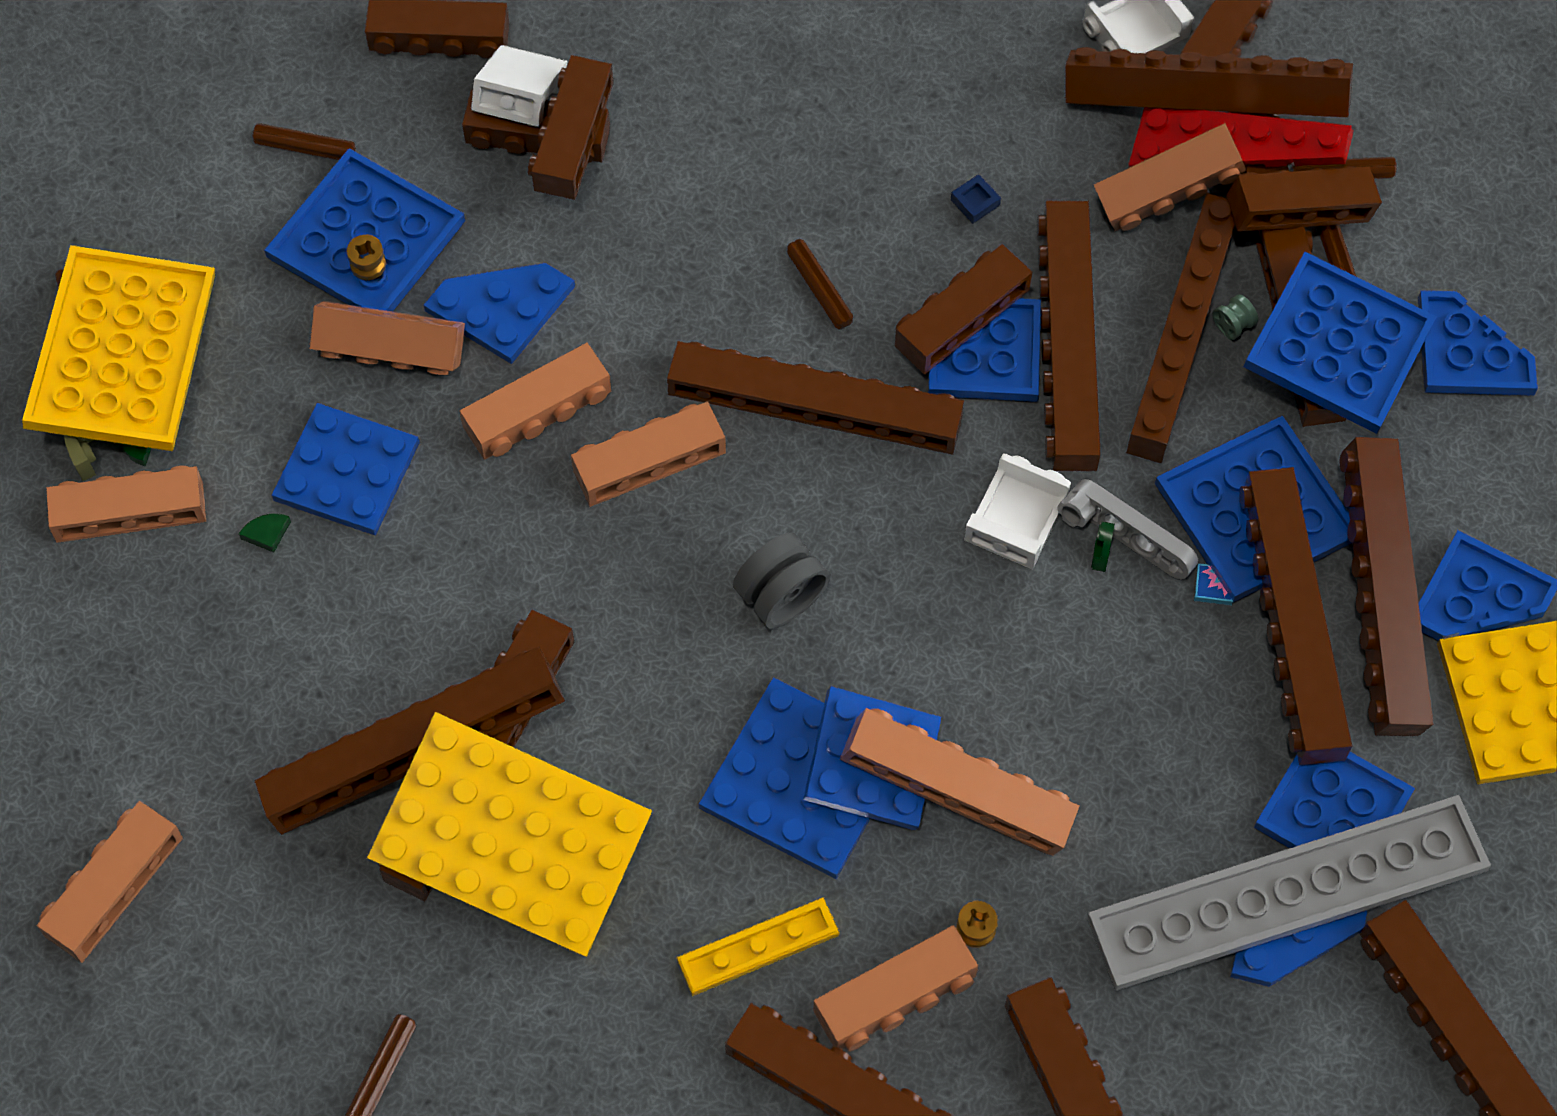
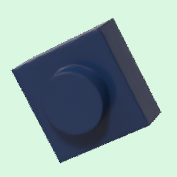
(975, 198)

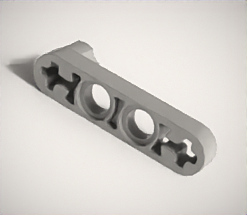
(1095, 504)

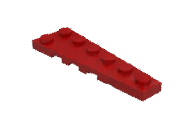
(1257, 138)

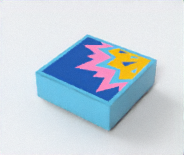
(1209, 588)

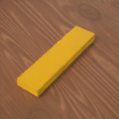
(757, 946)

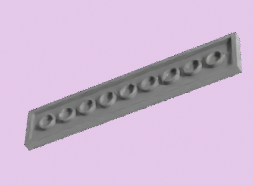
(1287, 892)

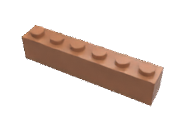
(960, 781)

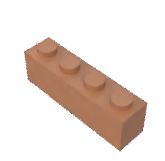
(1170, 178)
(387, 337)
(536, 401)
(648, 453)
(126, 503)
(109, 881)
(895, 989)

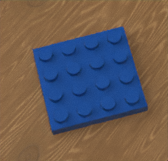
(358, 201)
(1340, 342)
(1209, 506)
(766, 780)

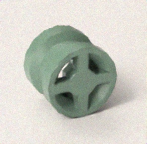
(1235, 316)

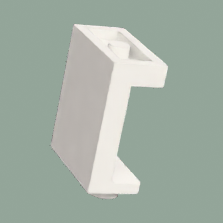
(1138, 24)
(516, 85)
(1018, 510)

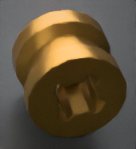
(371, 265)
(972, 931)

